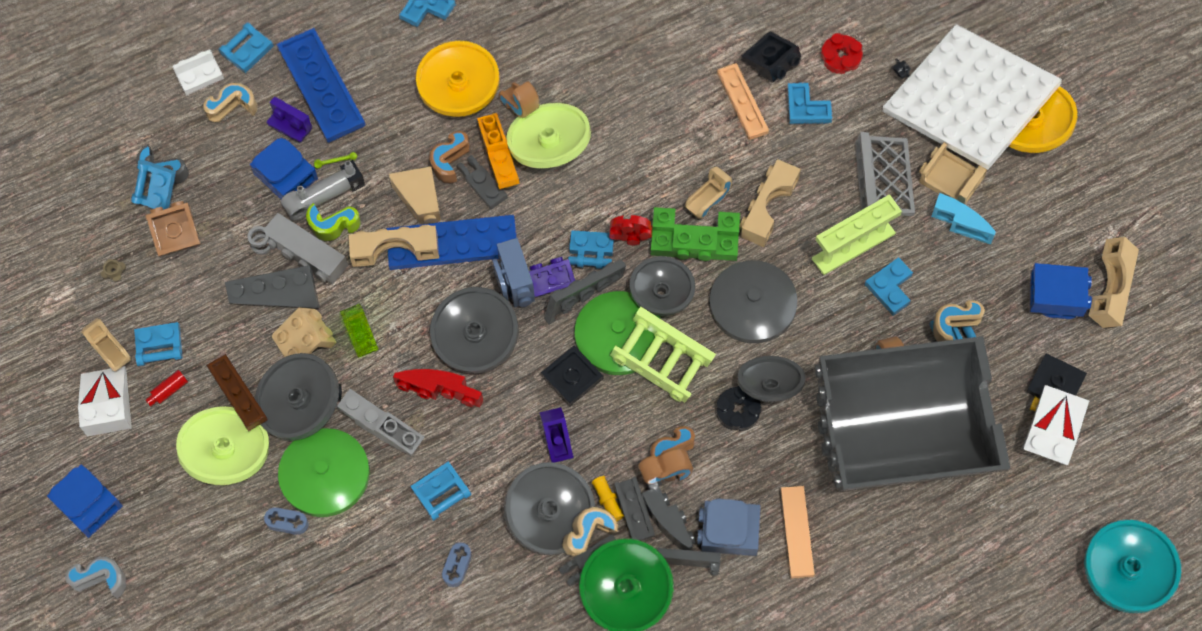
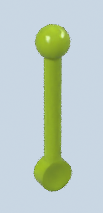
(318, 163)

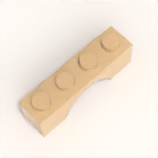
(780, 182)
(368, 246)
(1120, 261)

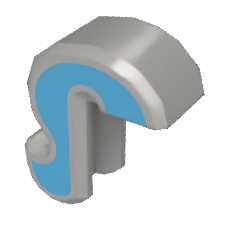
(96, 572)

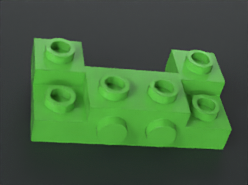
(695, 241)

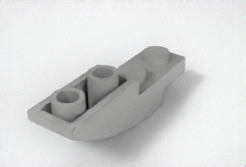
(379, 423)

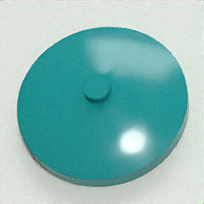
(1132, 566)

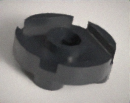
(737, 420)

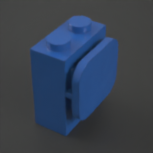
(283, 168)
(1060, 291)
(84, 500)

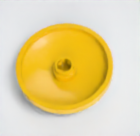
(457, 78)
(1049, 126)

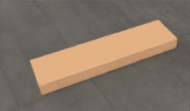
(743, 101)
(797, 532)

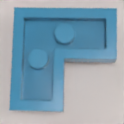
(417, 9)
(806, 111)
(885, 286)

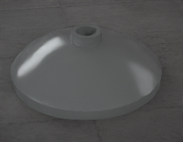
(665, 276)
(771, 378)

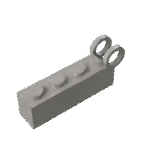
(301, 246)

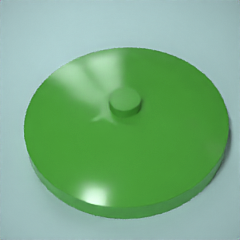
(606, 324)
(324, 473)

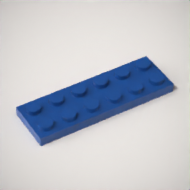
(321, 85)
(459, 242)

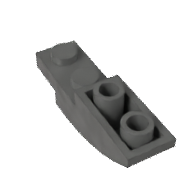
(667, 519)

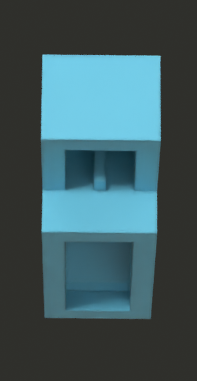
(963, 219)

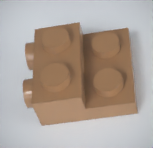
(173, 228)

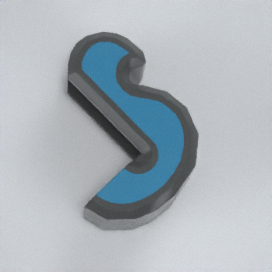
(174, 164)

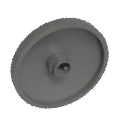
(753, 301)
(474, 330)
(297, 396)
(544, 505)

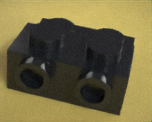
(772, 56)

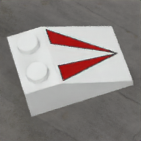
(104, 402)
(1056, 425)

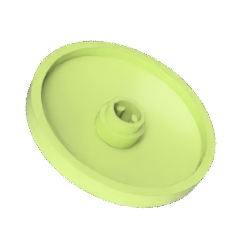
(549, 136)
(219, 447)

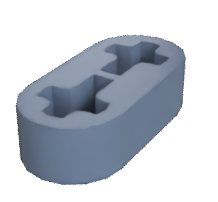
(285, 526)
(452, 562)

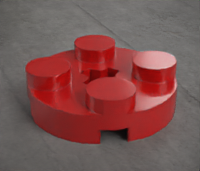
(841, 43)
(630, 230)

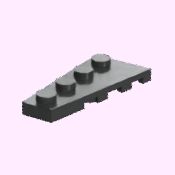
(280, 288)
(582, 290)

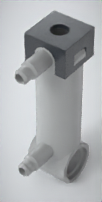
(298, 201)

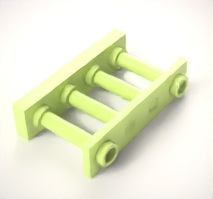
(856, 234)
(663, 333)

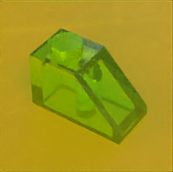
(359, 330)

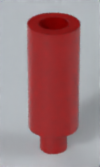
(166, 388)

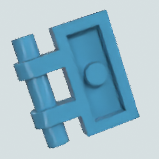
(590, 244)

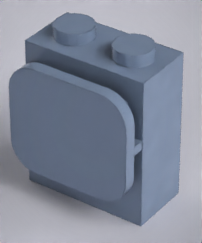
(513, 275)
(729, 527)

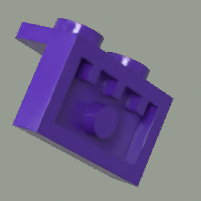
(289, 120)
(551, 277)

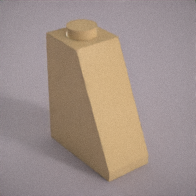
(418, 193)

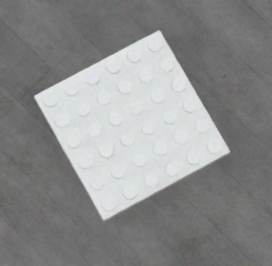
(972, 96)

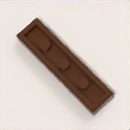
(237, 392)

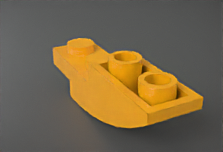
(498, 151)

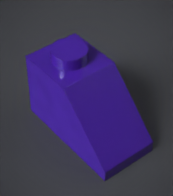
(556, 435)

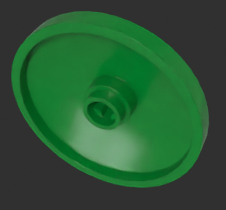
(626, 585)

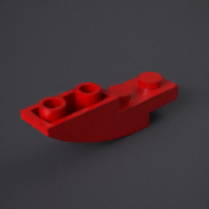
(430, 382)

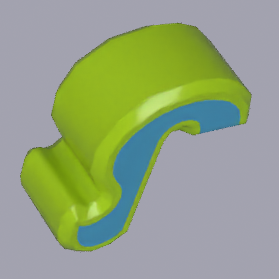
(333, 225)

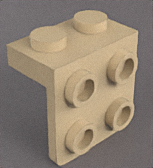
(303, 333)

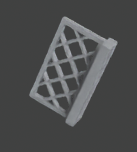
(866, 170)

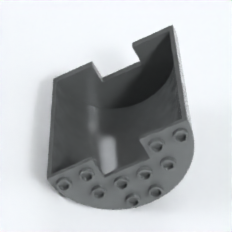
(908, 414)

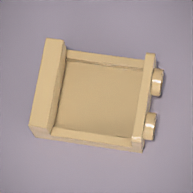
(951, 175)

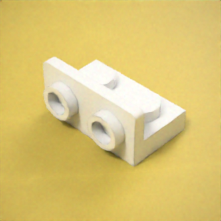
(198, 72)

